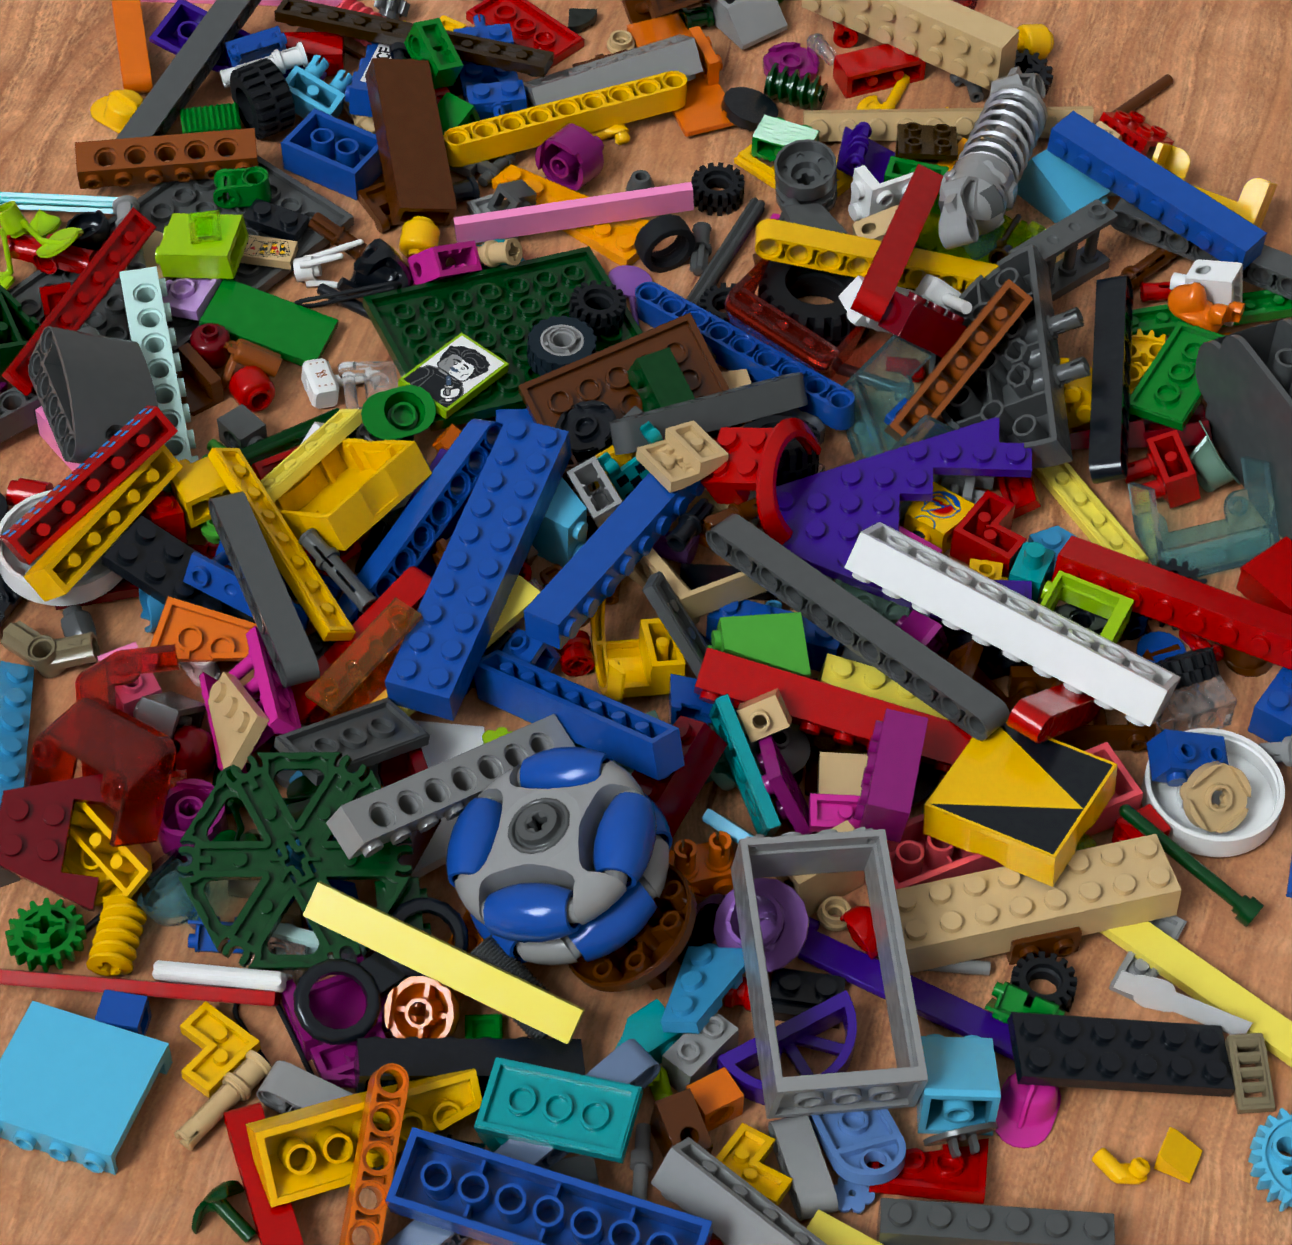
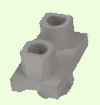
(966, 485)

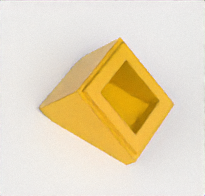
(1178, 1156)

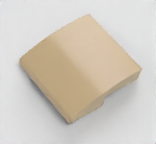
(682, 456)

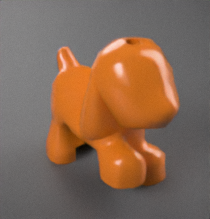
(1191, 305)

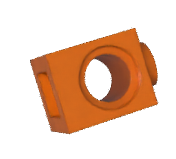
(717, 1098)

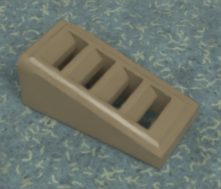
(1250, 1050)

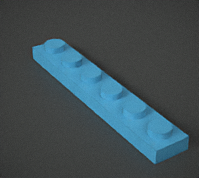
(15, 711)

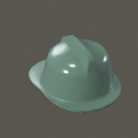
(1209, 466)

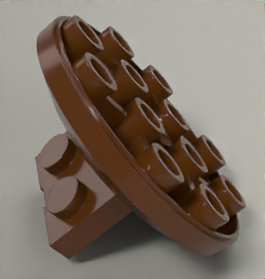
(653, 949)

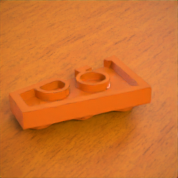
(201, 633)

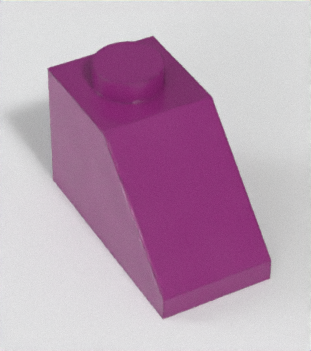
(924, 630)

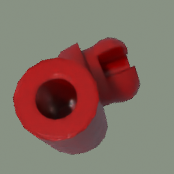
(1197, 642)

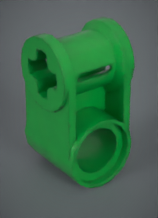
(242, 185)

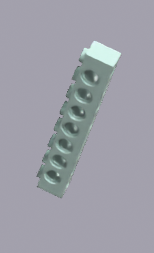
(148, 327)

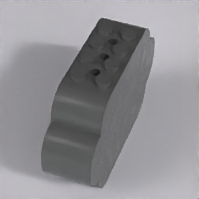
(1250, 404)

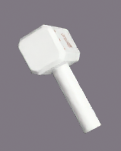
(942, 294)
(321, 383)

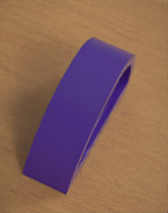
(802, 1032)

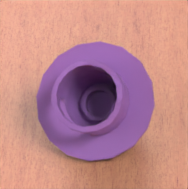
(781, 917)

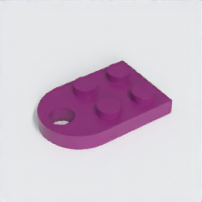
(780, 780)

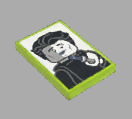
(456, 373)

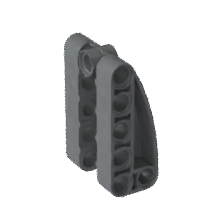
(88, 387)

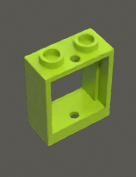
(1092, 599)

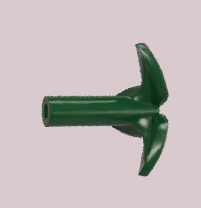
(216, 1202)

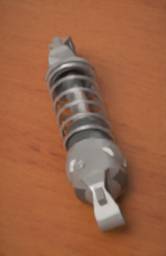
(987, 171)

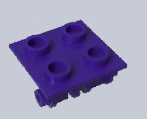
(859, 151)

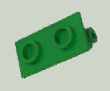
(1012, 999)

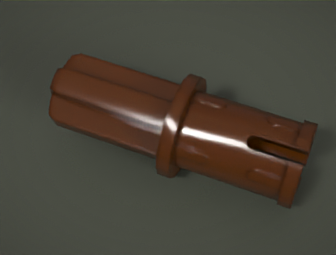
(335, 234)
(747, 510)

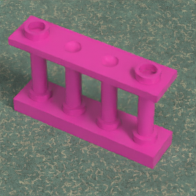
(275, 700)

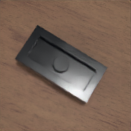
(276, 220)

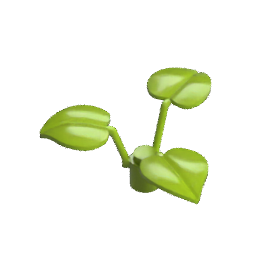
(15, 225)

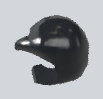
(377, 265)

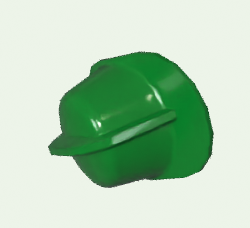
(398, 412)

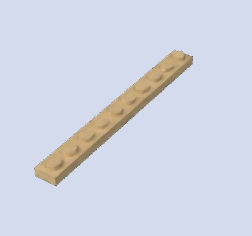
(885, 121)

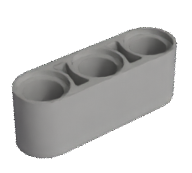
(293, 1088)
(803, 1161)

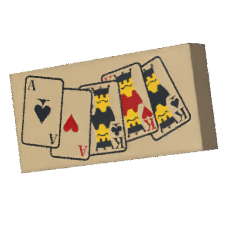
(270, 252)

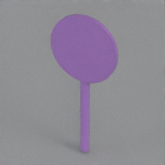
(627, 279)

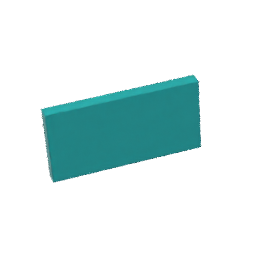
(744, 767)
(559, 1109)

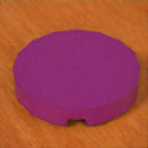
(794, 57)

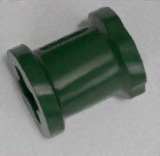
(698, 16)

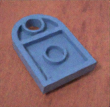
(861, 1138)

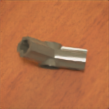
(50, 655)

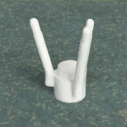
(309, 266)

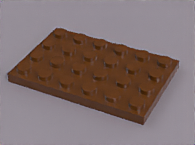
(605, 374)

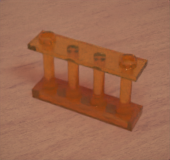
(363, 667)

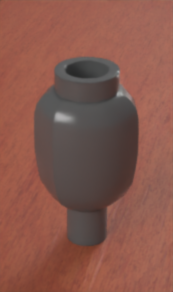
(76, 621)

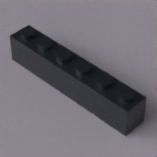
(446, 1055)

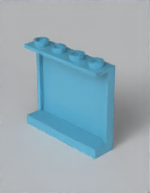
(75, 1085)

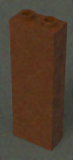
(410, 140)

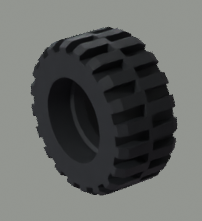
(786, 283)

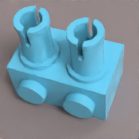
(312, 92)

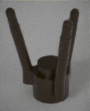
(1002, 247)

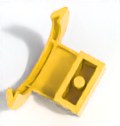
(635, 665)

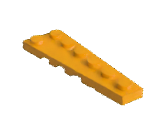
(611, 239)

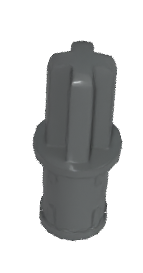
(702, 248)

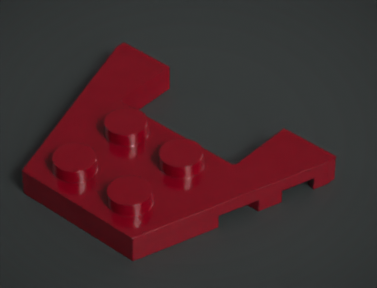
(36, 835)

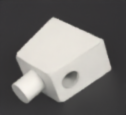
(1220, 279)

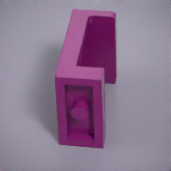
(334, 1003)

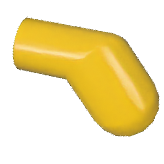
(619, 132)
(1121, 1173)

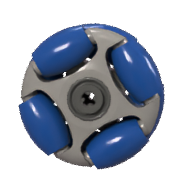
(560, 857)

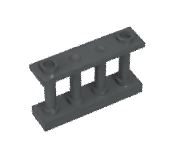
(1064, 237)

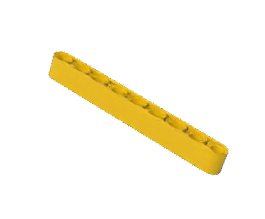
(590, 110)
(853, 255)

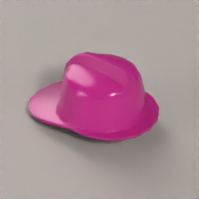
(1026, 1112)

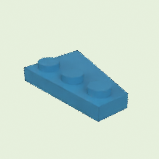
(700, 987)

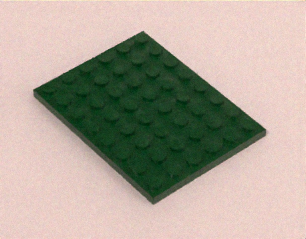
(495, 311)

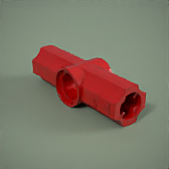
(72, 259)

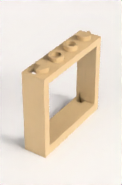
(707, 597)

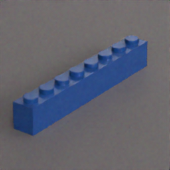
(1156, 190)
(605, 560)
(585, 715)

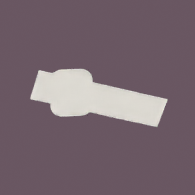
(1162, 996)

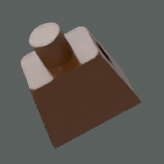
(677, 1119)

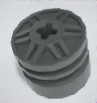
(806, 173)

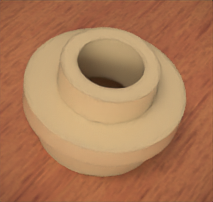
(619, 41)
(830, 906)

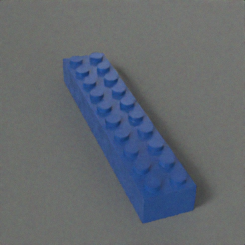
(479, 568)

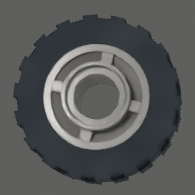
(558, 343)

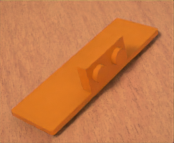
(704, 93)

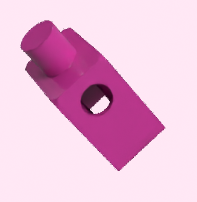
(431, 263)

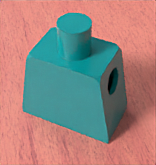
(1035, 565)

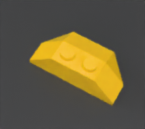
(89, 854)

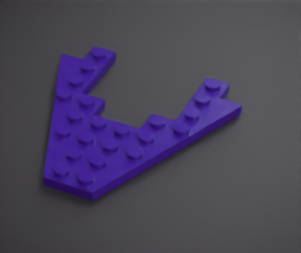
(838, 504)

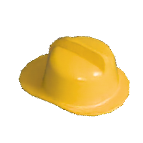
(116, 108)

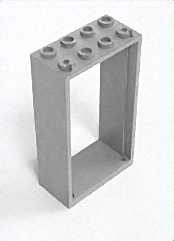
(842, 1091)

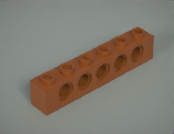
(154, 150)
(962, 358)

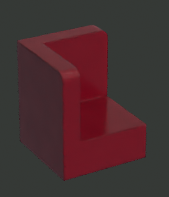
(401, 767)

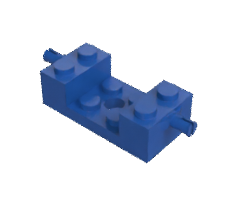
(488, 87)

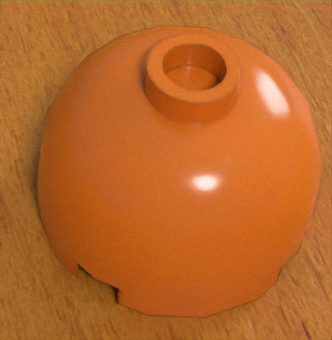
(422, 1009)

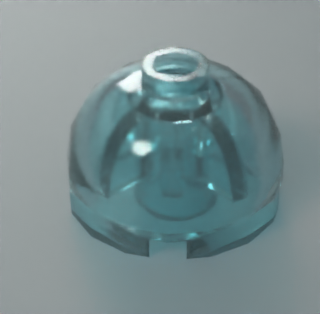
(167, 899)

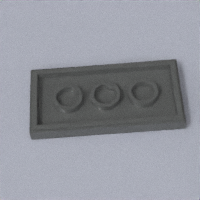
(364, 734)

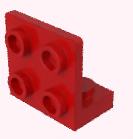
(1135, 131)

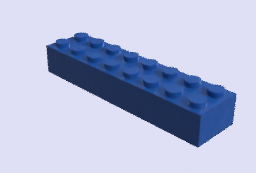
(523, 1203)

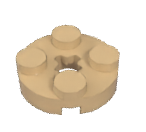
(1198, 792)

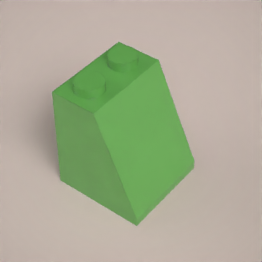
(765, 639)

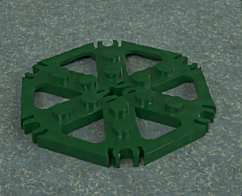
(261, 862)

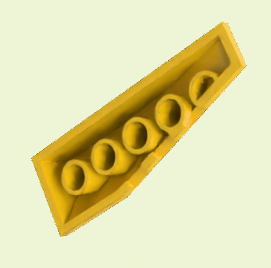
(317, 1144)

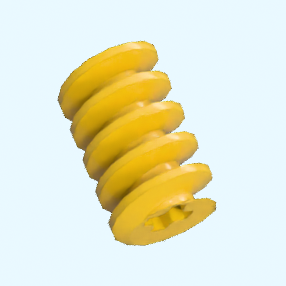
(116, 937)

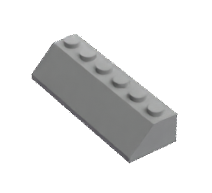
(665, 55)

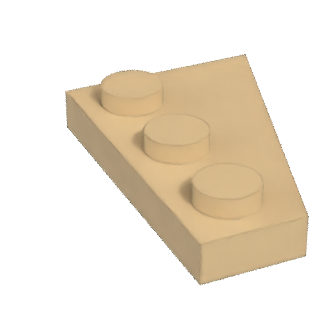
(235, 720)

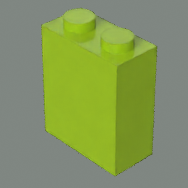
(203, 260)

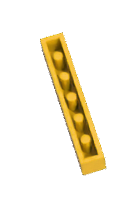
(97, 530)

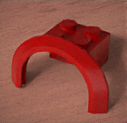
(754, 467)

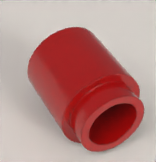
(24, 488)

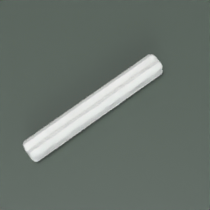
(219, 976)

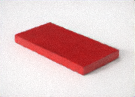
(530, 26)

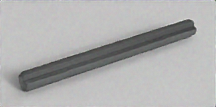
(728, 249)

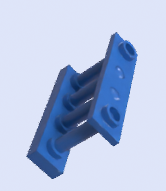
(221, 583)

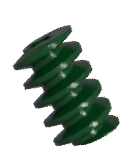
(794, 89)

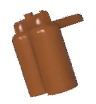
(250, 354)

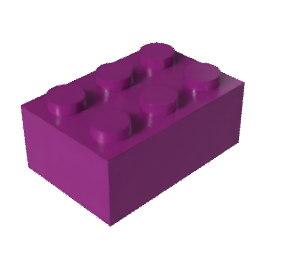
(891, 773)

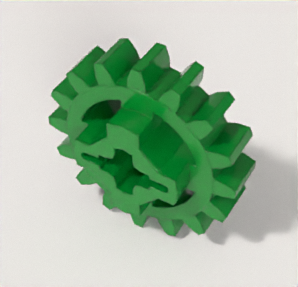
(46, 935)

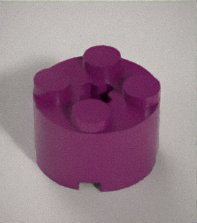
(571, 157)
(180, 810)

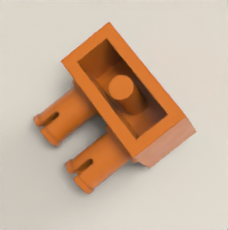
(705, 864)

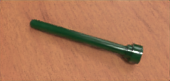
(1243, 907)

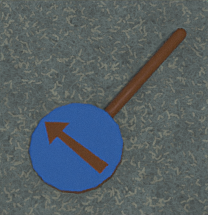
(1159, 645)

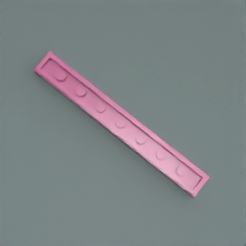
(574, 213)

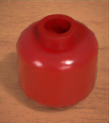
(252, 388)

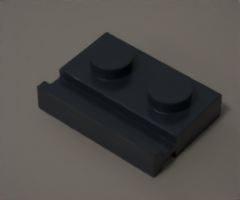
(800, 990)

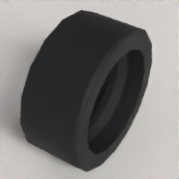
(655, 232)

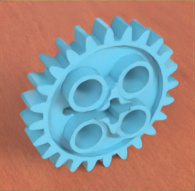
(1269, 1162)

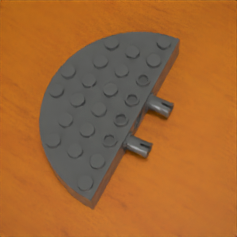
(1023, 371)

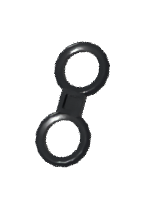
(373, 975)

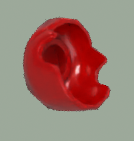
(861, 929)

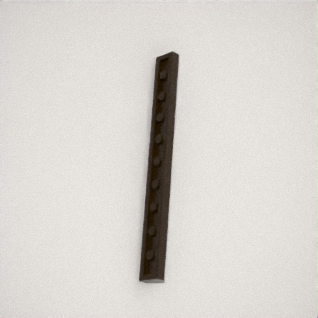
(388, 31)

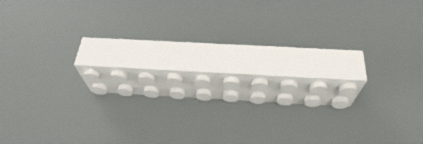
(1012, 623)

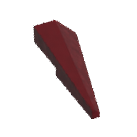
(1142, 429)

